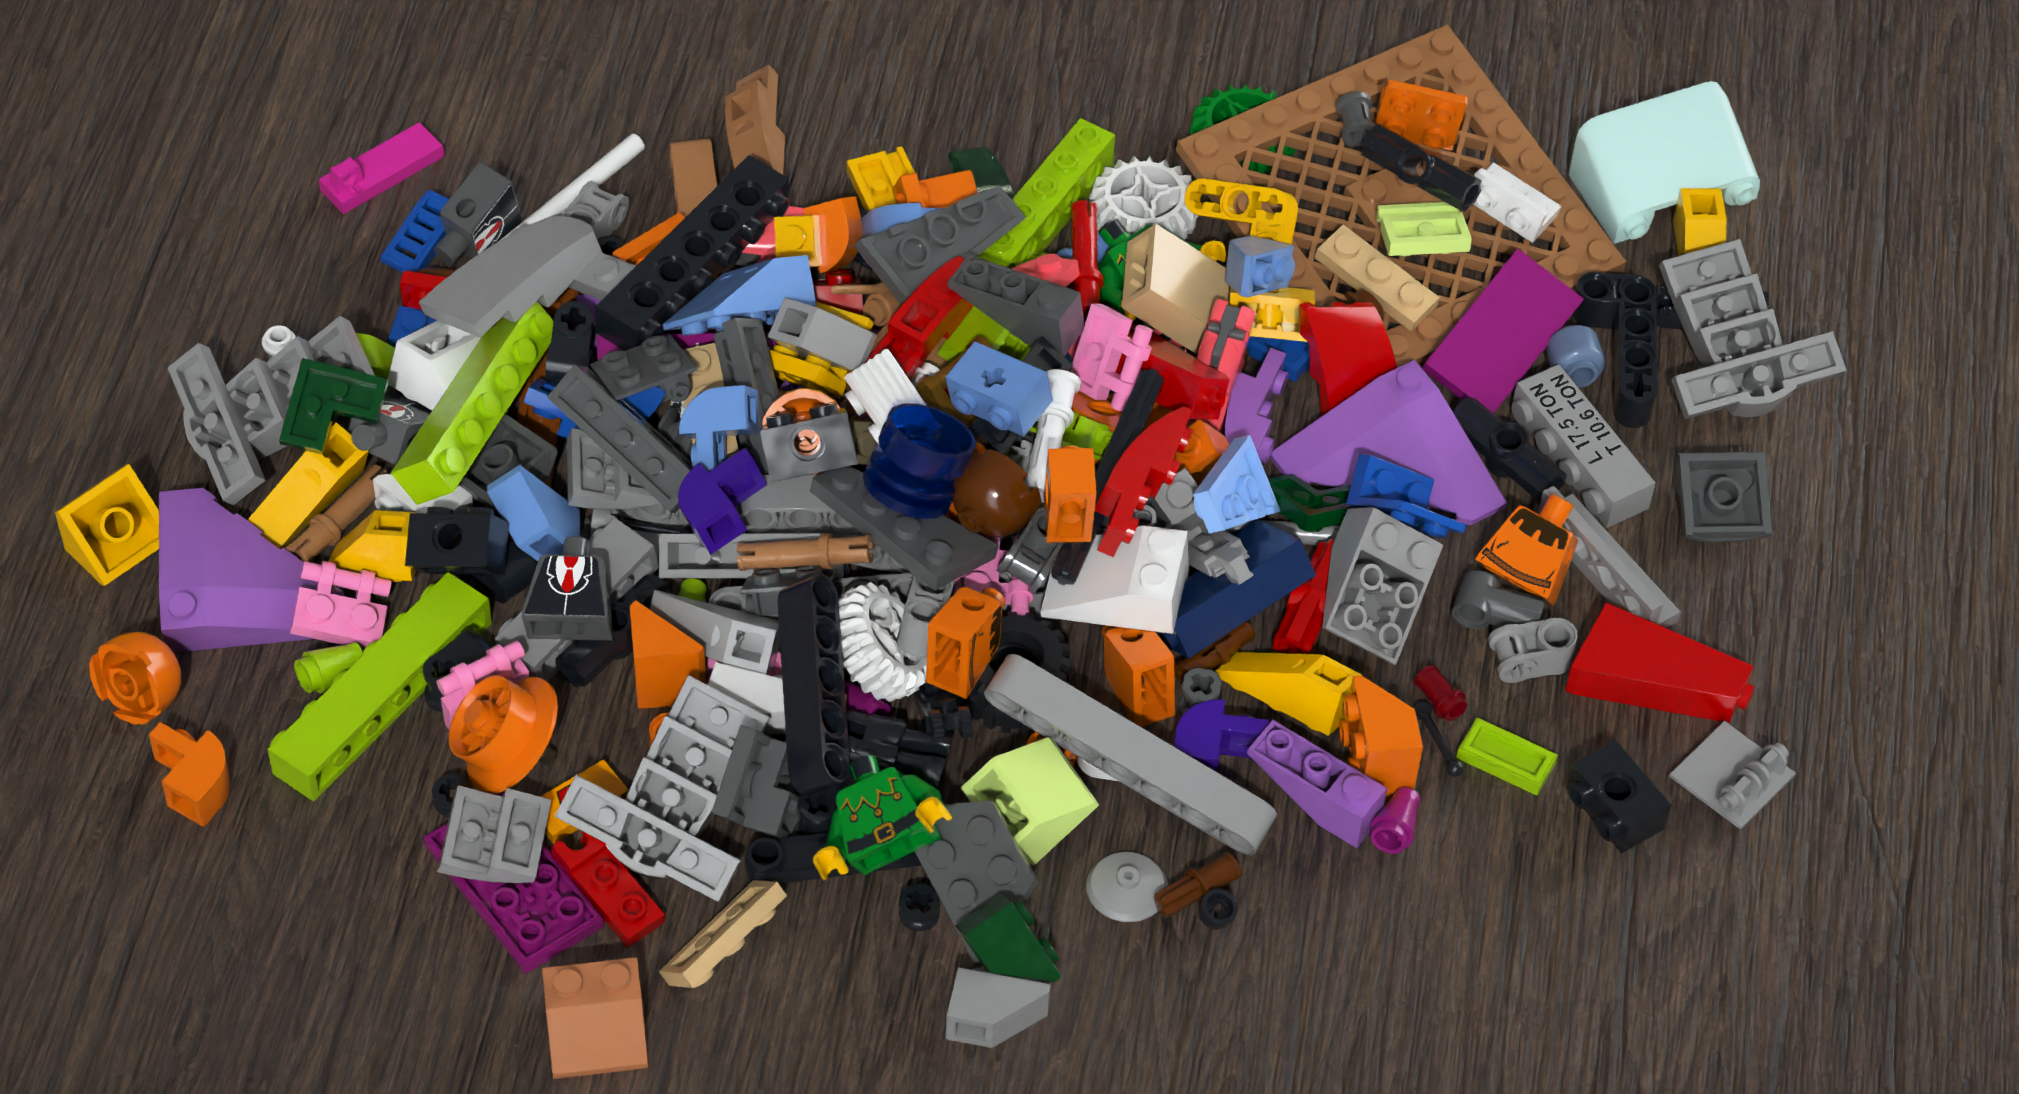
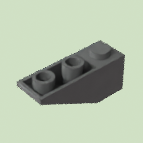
(1021, 302)

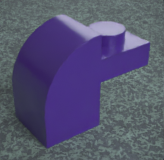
(711, 499)
(1208, 733)

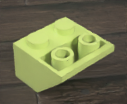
(1035, 793)

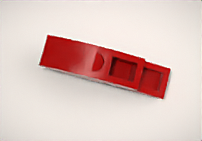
(924, 319)
(1140, 475)

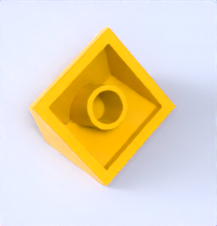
(110, 526)

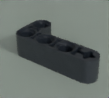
(1629, 309)

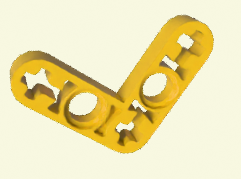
(1264, 223)

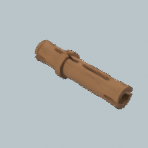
(327, 527)
(809, 552)

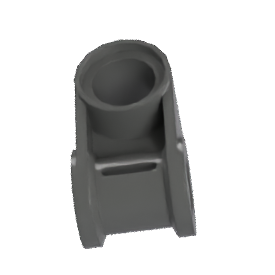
(1030, 555)

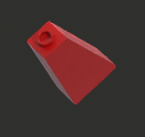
(1186, 379)
(1658, 669)

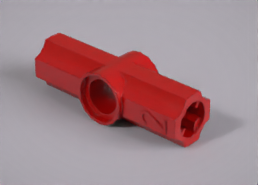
(1306, 608)

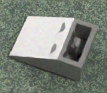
(1377, 581)

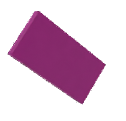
(1503, 332)
(528, 918)

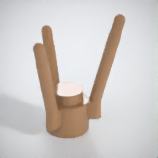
(877, 307)

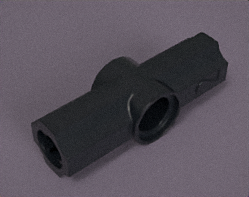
(1440, 176)
(1508, 449)
(588, 658)

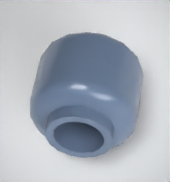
(1578, 353)

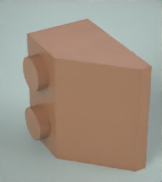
(595, 1018)

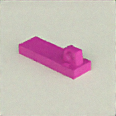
(380, 168)

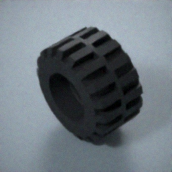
(1031, 641)

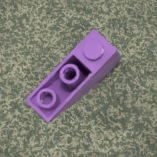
(1319, 783)

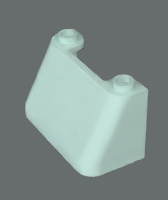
(1648, 151)

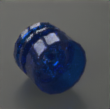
(918, 460)

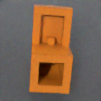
(839, 231)
(198, 775)

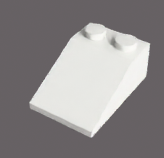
(1132, 589)

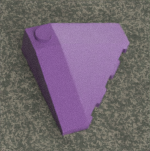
(1406, 424)
(222, 577)

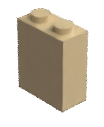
(1172, 285)

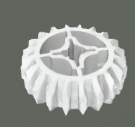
(1143, 196)
(869, 643)

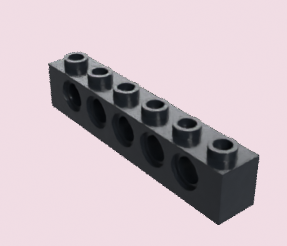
(693, 254)

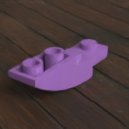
(1251, 404)

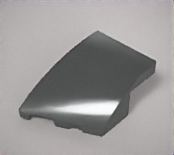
(758, 786)

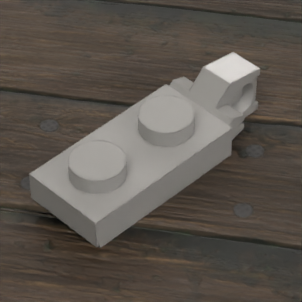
(1217, 554)

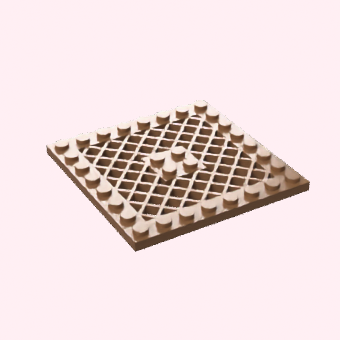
(1429, 61)

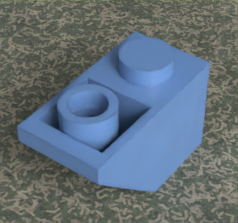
(1258, 265)
(535, 513)

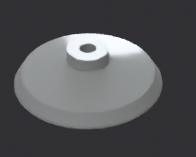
(1125, 885)

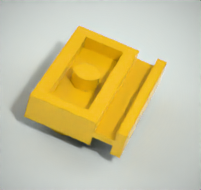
(876, 175)

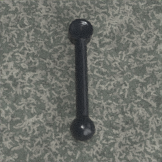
(1423, 712)

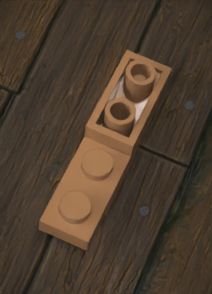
(752, 120)

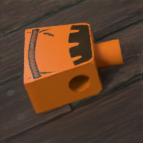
(1533, 549)
(968, 625)

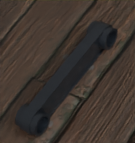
(794, 859)

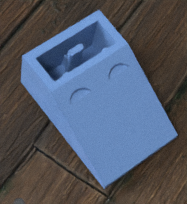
(748, 294)

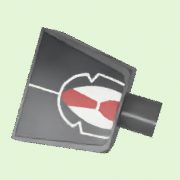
(478, 215)
(395, 429)
(569, 596)

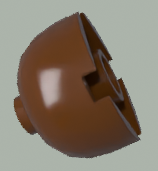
(994, 496)

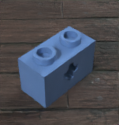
(999, 389)

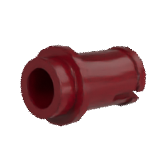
(1446, 700)

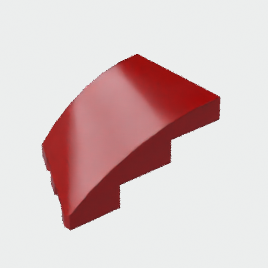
(1345, 348)

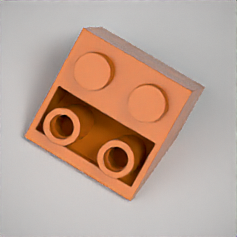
(1381, 736)

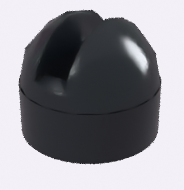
(1208, 904)

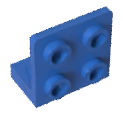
(1399, 495)

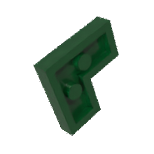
(327, 391)
(1307, 506)

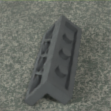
(747, 362)
(622, 434)

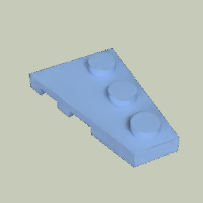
(1235, 489)

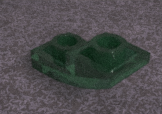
(984, 167)

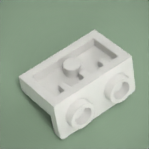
(1515, 202)

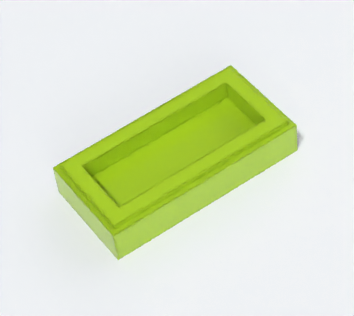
(1507, 756)

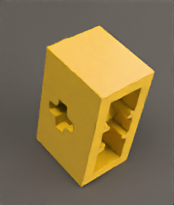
(1275, 311)

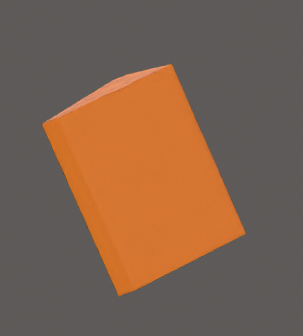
(662, 658)

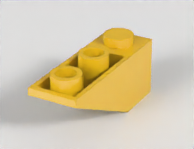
(309, 488)
(1296, 684)

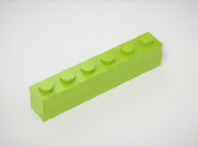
(473, 405)
(374, 688)

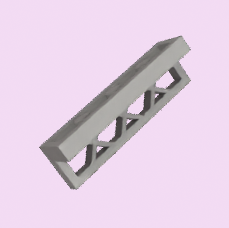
(1612, 568)

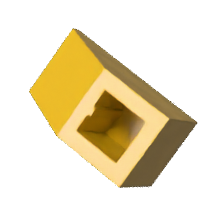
(1699, 219)
(377, 546)

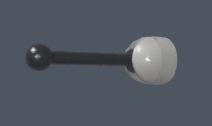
(602, 517)

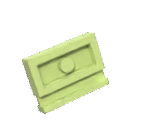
(1423, 229)

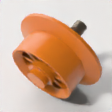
(504, 730)

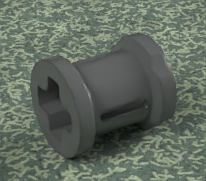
(1356, 117)
(1197, 687)

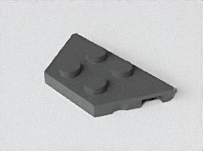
(976, 861)

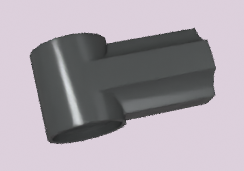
(1485, 602)

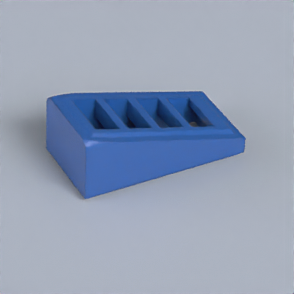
(424, 213)

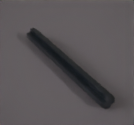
(1127, 430)

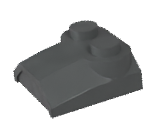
(504, 450)
(1723, 496)

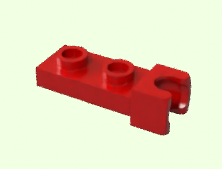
(610, 889)

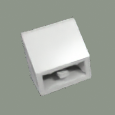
(429, 361)

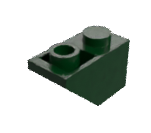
(1004, 942)

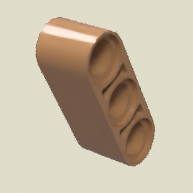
(692, 172)

